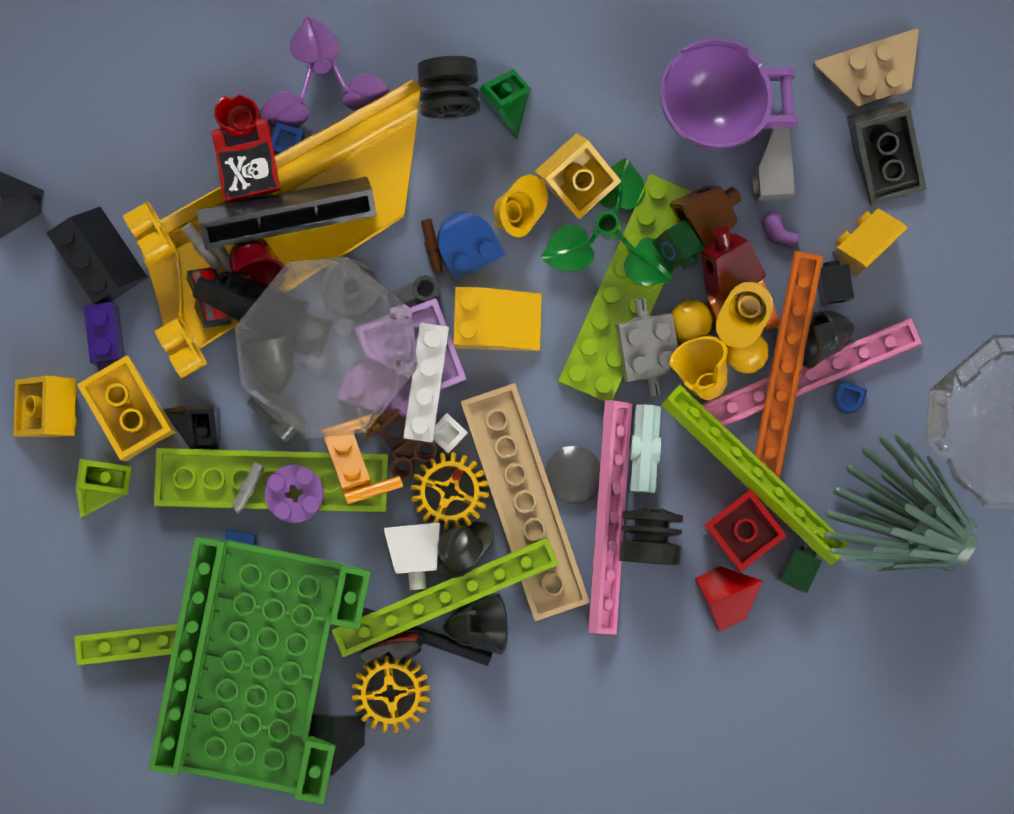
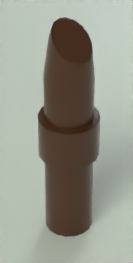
(431, 245)

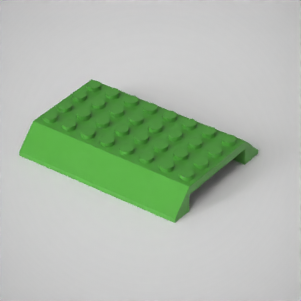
(253, 665)

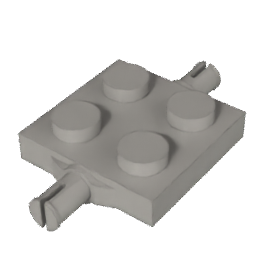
(646, 346)

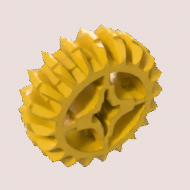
(444, 503)
(393, 707)

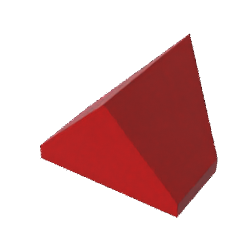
(728, 595)

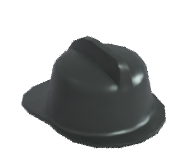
(463, 547)

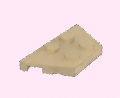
(874, 69)

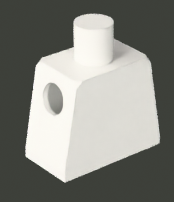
(414, 551)

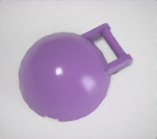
(723, 95)

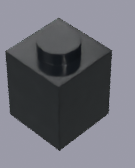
(835, 283)

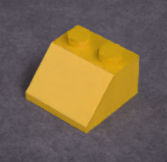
(578, 175)
(869, 240)
(44, 407)

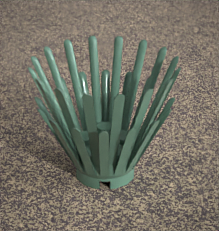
(935, 533)

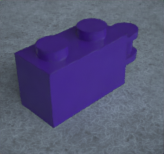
(104, 334)

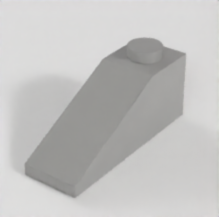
(775, 170)

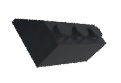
(97, 255)

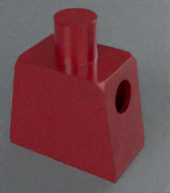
(729, 263)

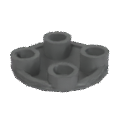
(573, 474)

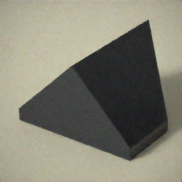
(17, 203)
(197, 425)
(341, 730)

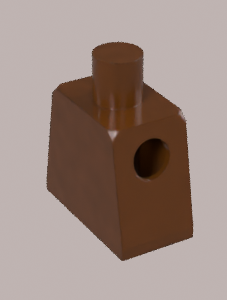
(707, 210)

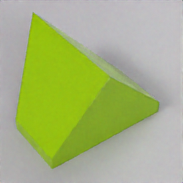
(100, 484)

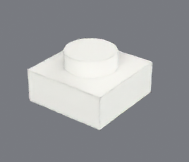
(448, 433)

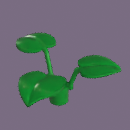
(571, 249)

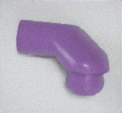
(776, 231)

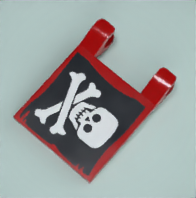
(247, 167)

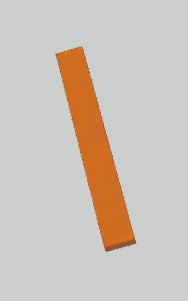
(787, 360)

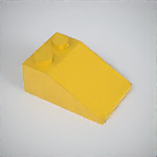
(497, 319)
(126, 409)

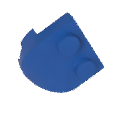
(467, 244)

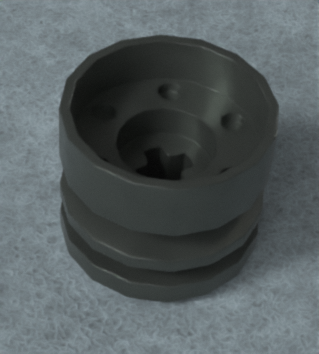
(448, 87)
(651, 537)

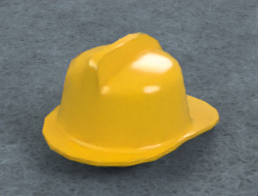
(521, 206)
(744, 315)

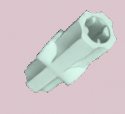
(645, 448)

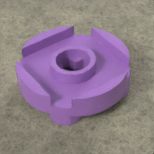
(307, 504)

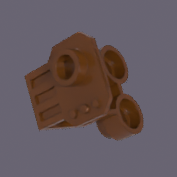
(402, 448)

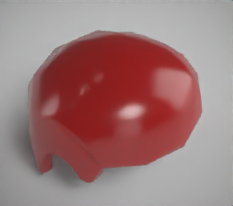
(237, 115)

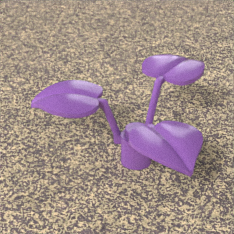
(318, 47)

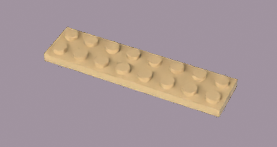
(524, 496)

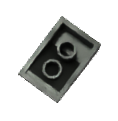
(887, 152)

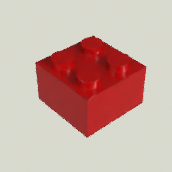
(744, 530)

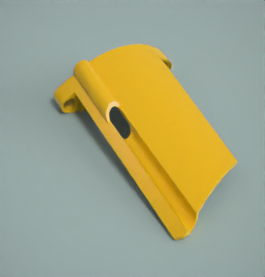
(366, 143)

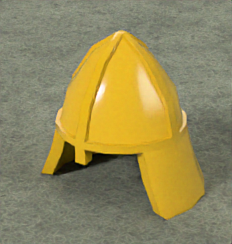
(702, 366)

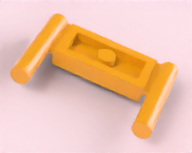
(353, 472)

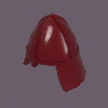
(256, 260)

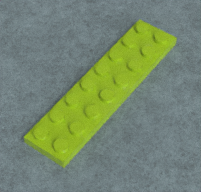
(595, 358)
(214, 477)

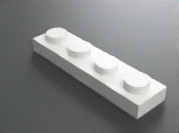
(426, 383)

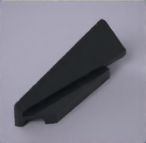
(229, 293)

